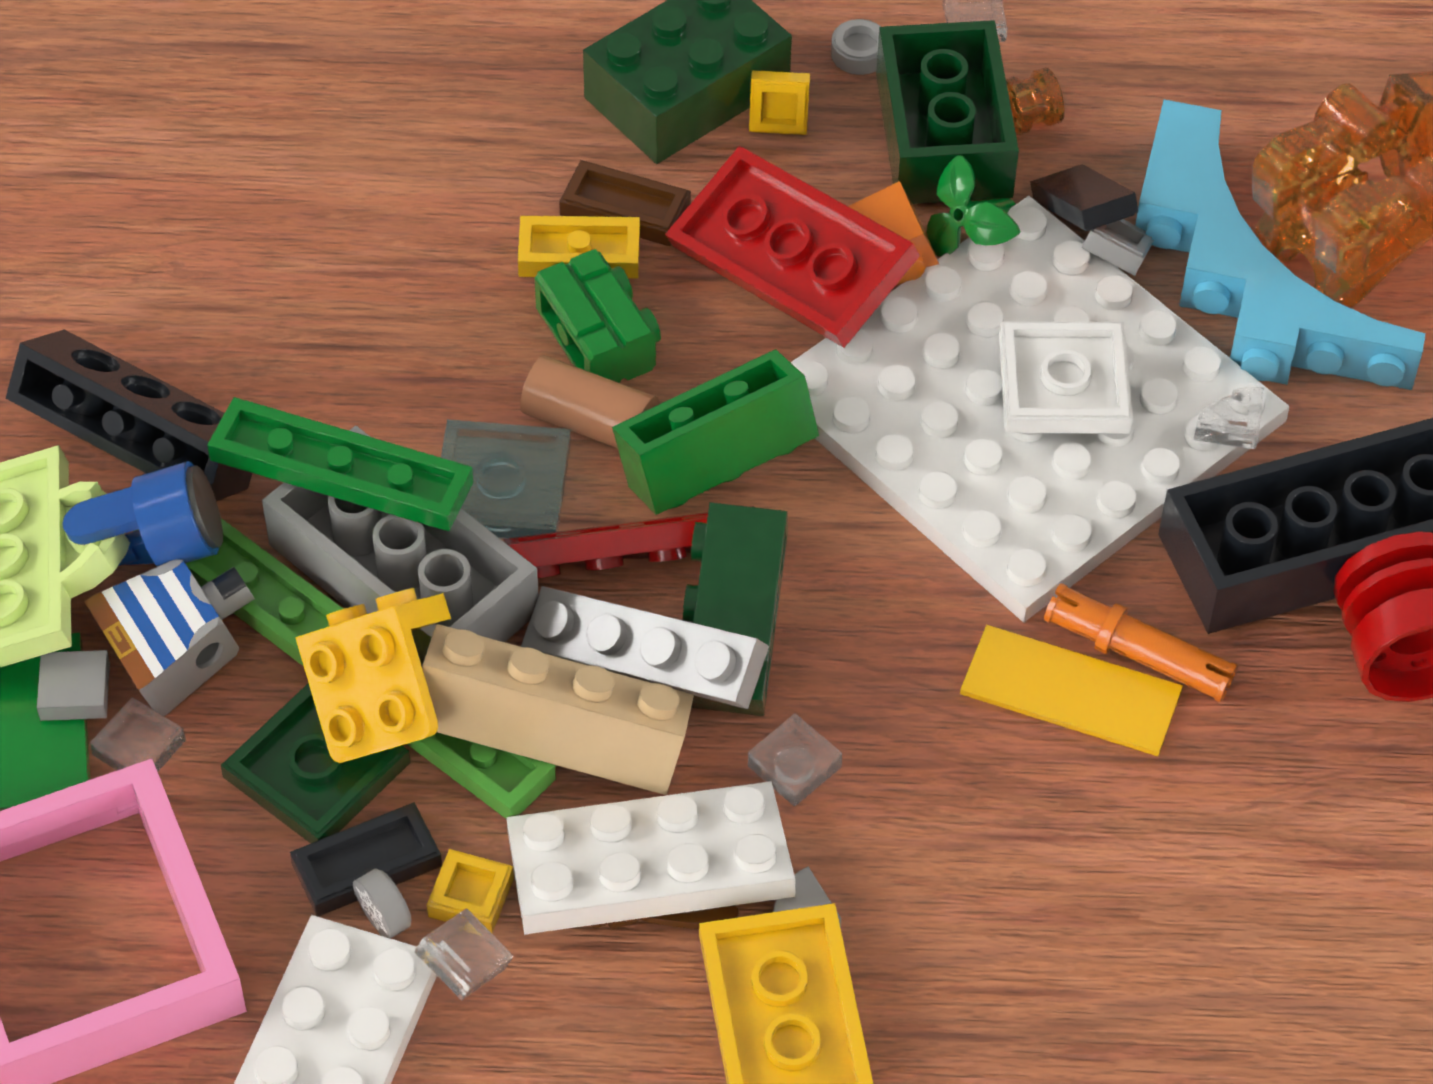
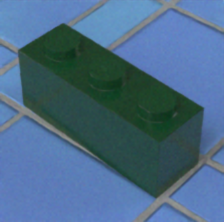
(739, 583)

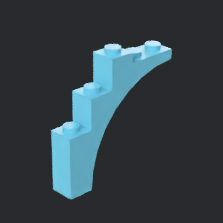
(1233, 275)

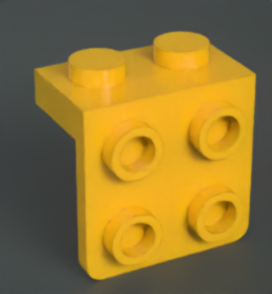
(371, 676)

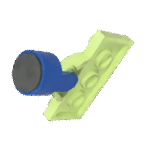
(73, 537)

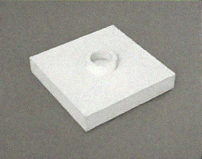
(1065, 377)

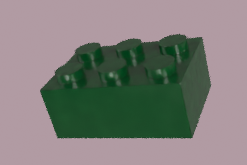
(682, 70)
(944, 99)

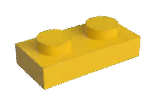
(557, 239)

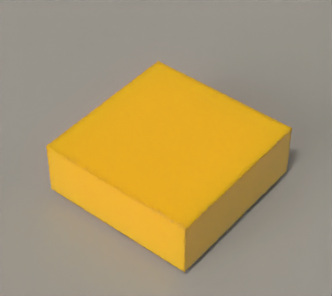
(779, 102)
(470, 884)

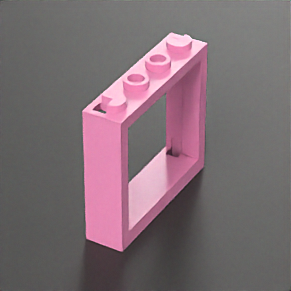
(150, 1016)

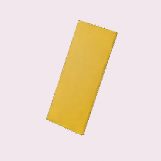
(1071, 690)

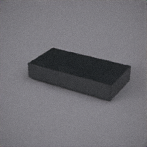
(1084, 197)
(391, 843)

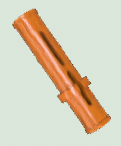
(1140, 642)

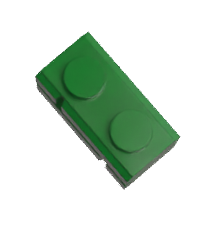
(596, 318)

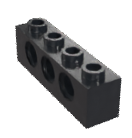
(118, 408)

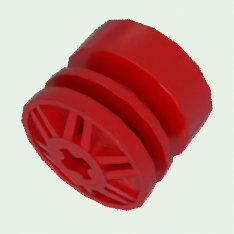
(1390, 615)

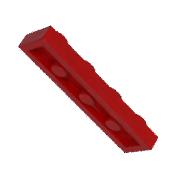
(605, 545)

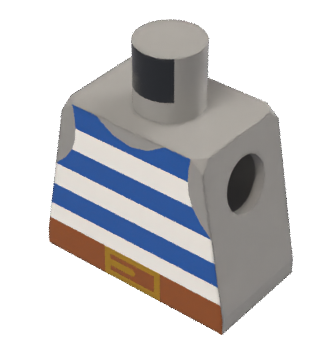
(170, 629)

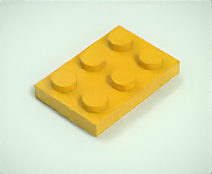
(784, 998)

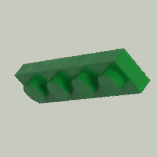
(341, 463)

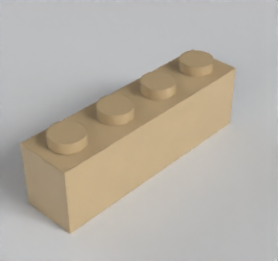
(555, 709)

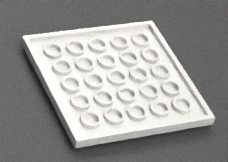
(924, 425)

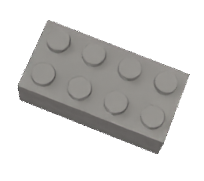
(371, 554)

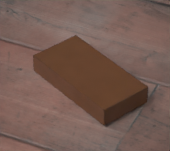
(614, 193)

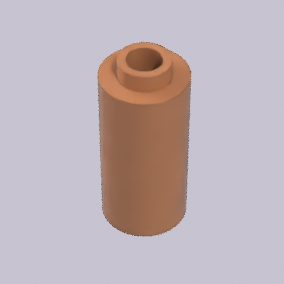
(580, 399)

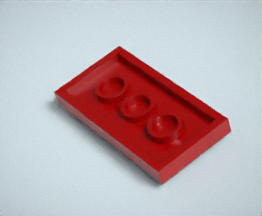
(792, 246)

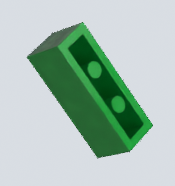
(716, 431)

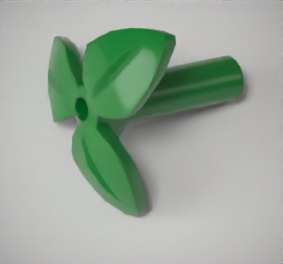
(983, 220)

